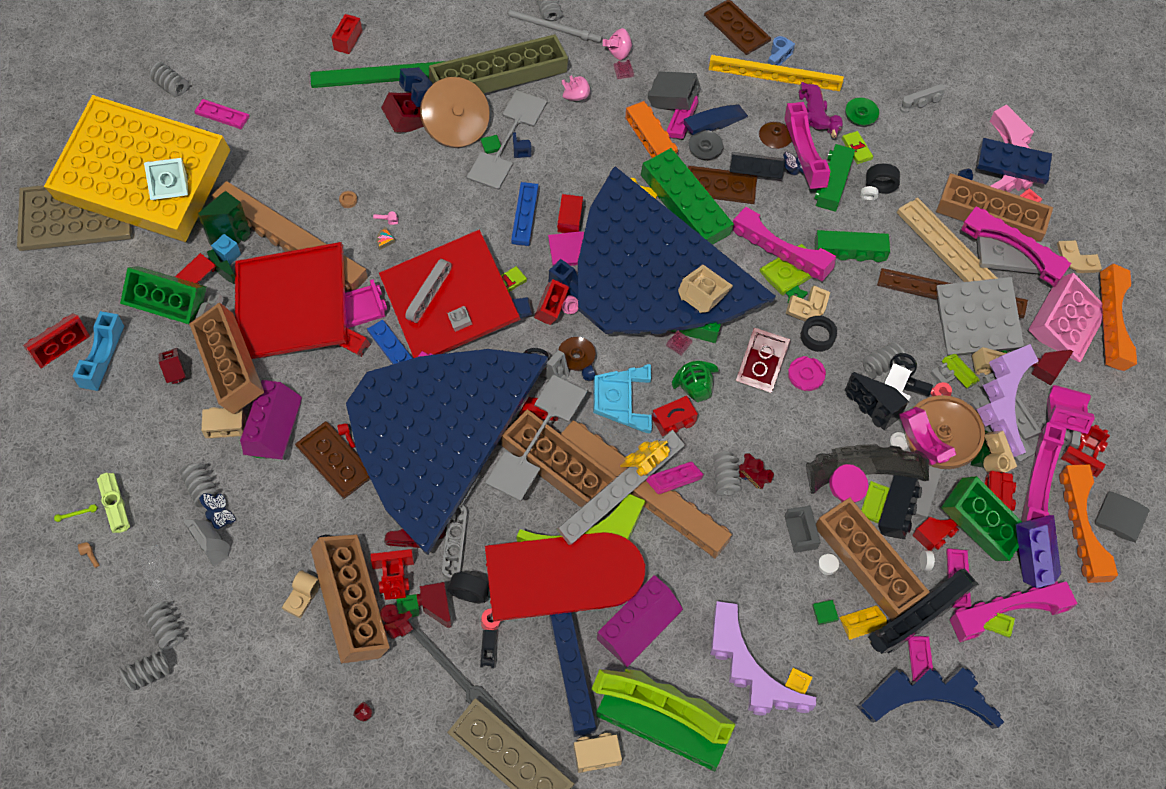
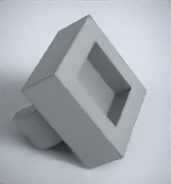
(459, 318)
(943, 374)
(1072, 438)

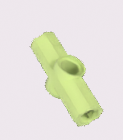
(110, 492)

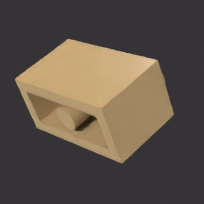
(222, 423)
(597, 752)

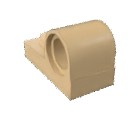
(982, 358)
(1001, 457)
(304, 590)

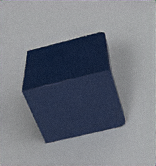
(521, 148)

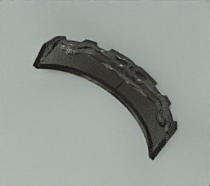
(870, 460)

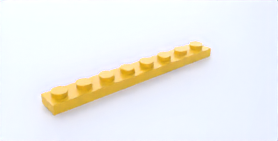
(775, 72)

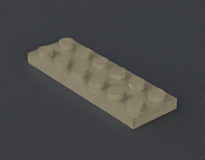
(505, 751)

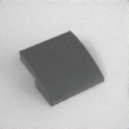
(1122, 516)

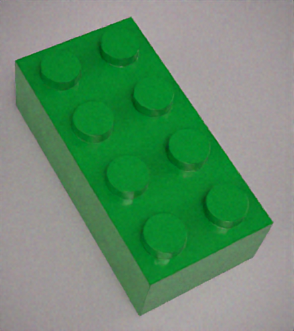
(162, 294)
(984, 518)

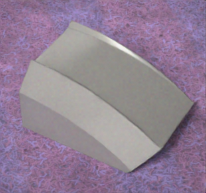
(208, 540)

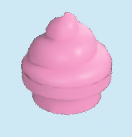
(570, 305)

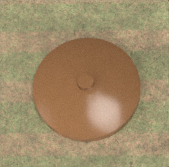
(454, 112)
(955, 425)

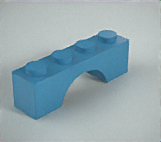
(106, 336)

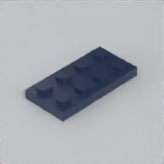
(1014, 161)

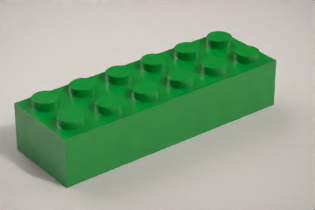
(686, 196)

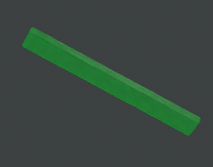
(363, 75)

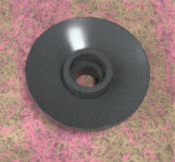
(705, 139)

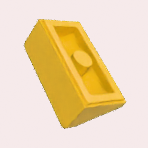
(863, 622)

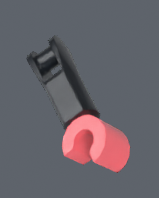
(926, 389)
(488, 639)

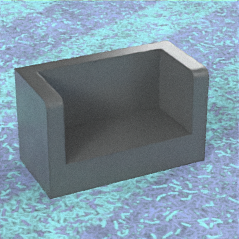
(802, 529)

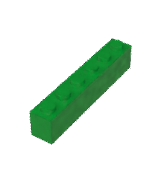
(661, 730)

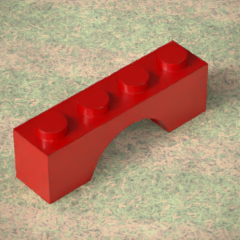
(934, 532)

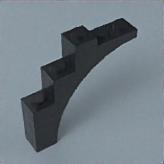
(922, 614)

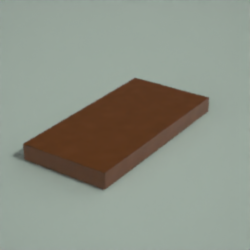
(737, 27)
(726, 184)
(334, 459)

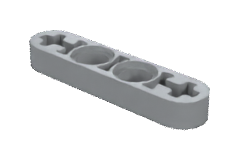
(428, 290)
(457, 542)

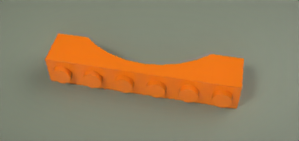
(1119, 349)
(1097, 561)

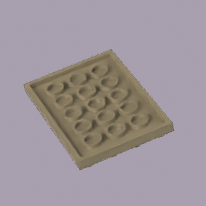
(53, 223)

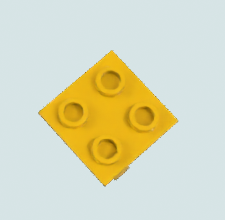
(647, 456)

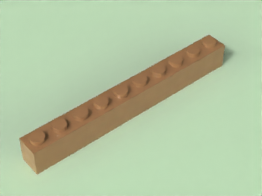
(285, 233)
(667, 506)

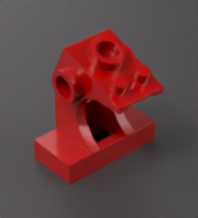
(1094, 440)
(392, 564)

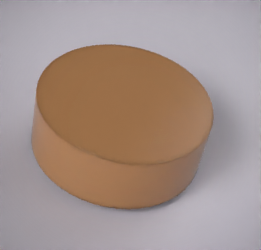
(348, 199)

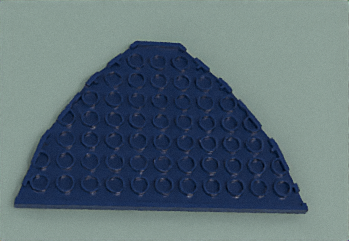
(637, 259)
(432, 427)

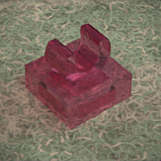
(623, 69)
(679, 343)

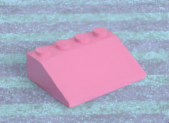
(1068, 317)

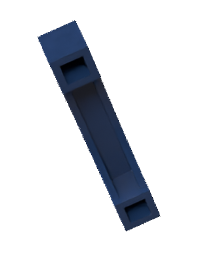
(573, 674)

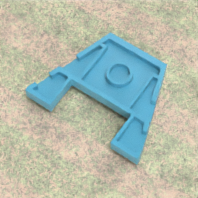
(614, 399)

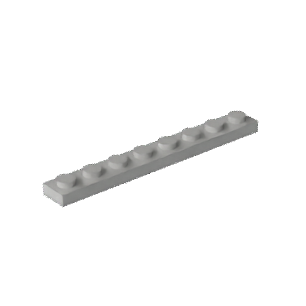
(611, 495)

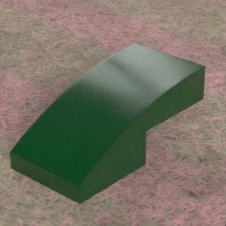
(222, 268)

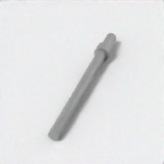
(585, 34)

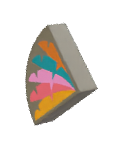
(384, 238)

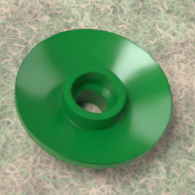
(859, 106)

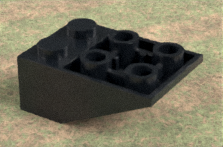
(876, 399)

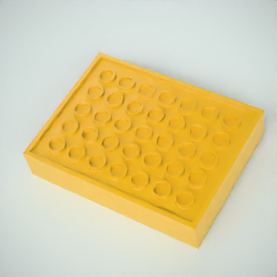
(107, 174)

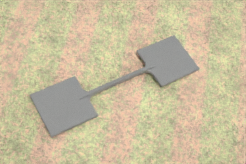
(491, 169)
(515, 474)

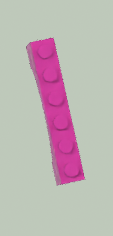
(814, 168)
(814, 262)
(1050, 265)
(1042, 471)
(1053, 598)

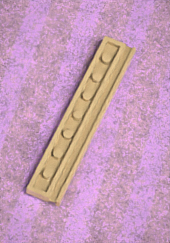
(943, 242)

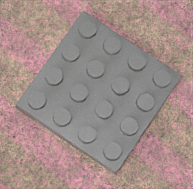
(979, 316)

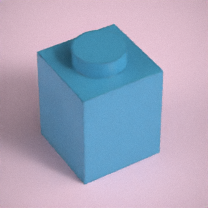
(226, 249)

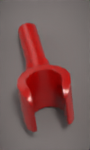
(343, 429)

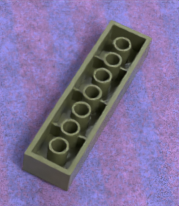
(506, 65)

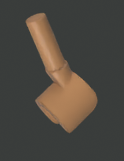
(85, 548)

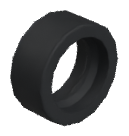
(883, 170)
(814, 345)
(468, 587)

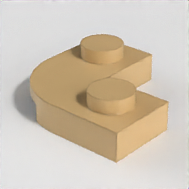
(1079, 262)
(813, 306)

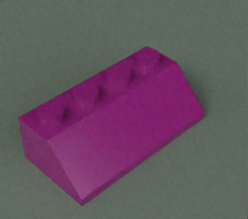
(270, 421)
(639, 621)

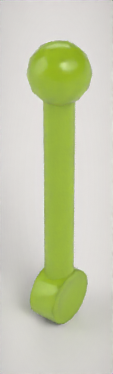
(92, 508)

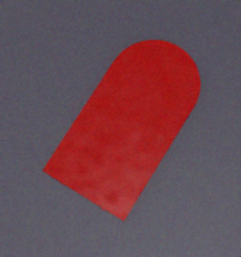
(560, 577)

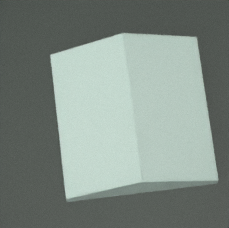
(166, 178)

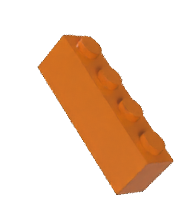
(649, 129)

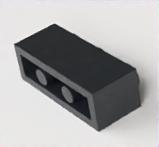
(756, 165)
(900, 507)

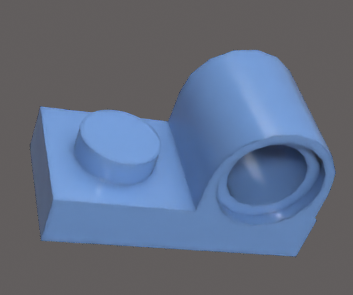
(781, 50)

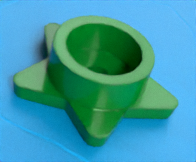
(796, 290)

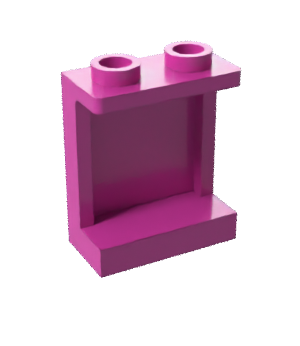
(364, 305)
(1069, 409)

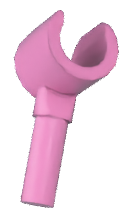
(391, 217)

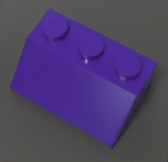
(1039, 551)

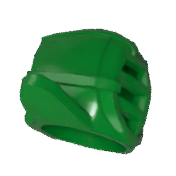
(697, 385)

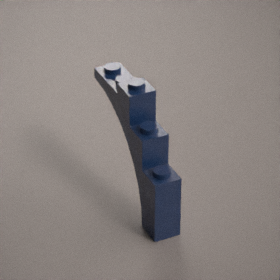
(956, 690)

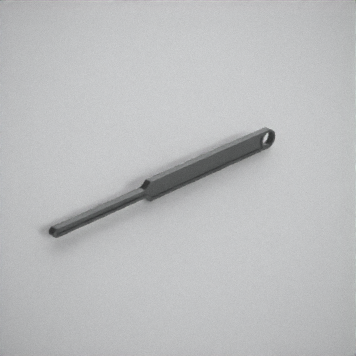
(471, 691)

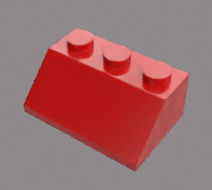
(56, 340)

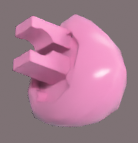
(619, 44)
(576, 89)

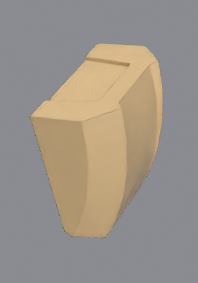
(703, 289)

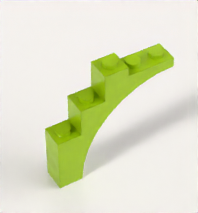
(620, 522)
(665, 698)

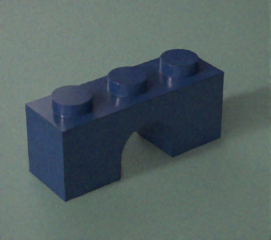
(416, 81)

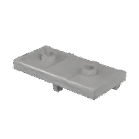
(1003, 256)

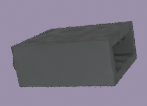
(674, 90)

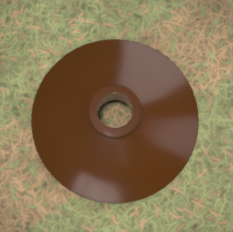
(775, 139)
(581, 347)

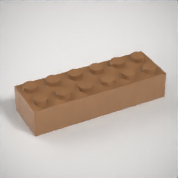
(963, 195)
(226, 358)
(558, 459)
(871, 559)
(349, 598)

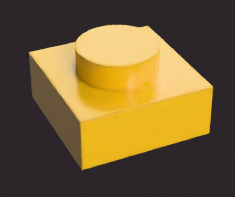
(798, 681)

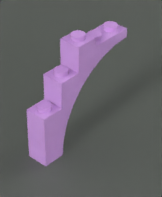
(1002, 394)
(745, 671)

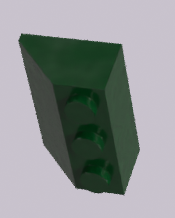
(225, 217)

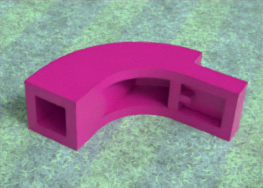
(923, 437)

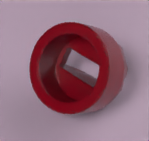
(363, 712)

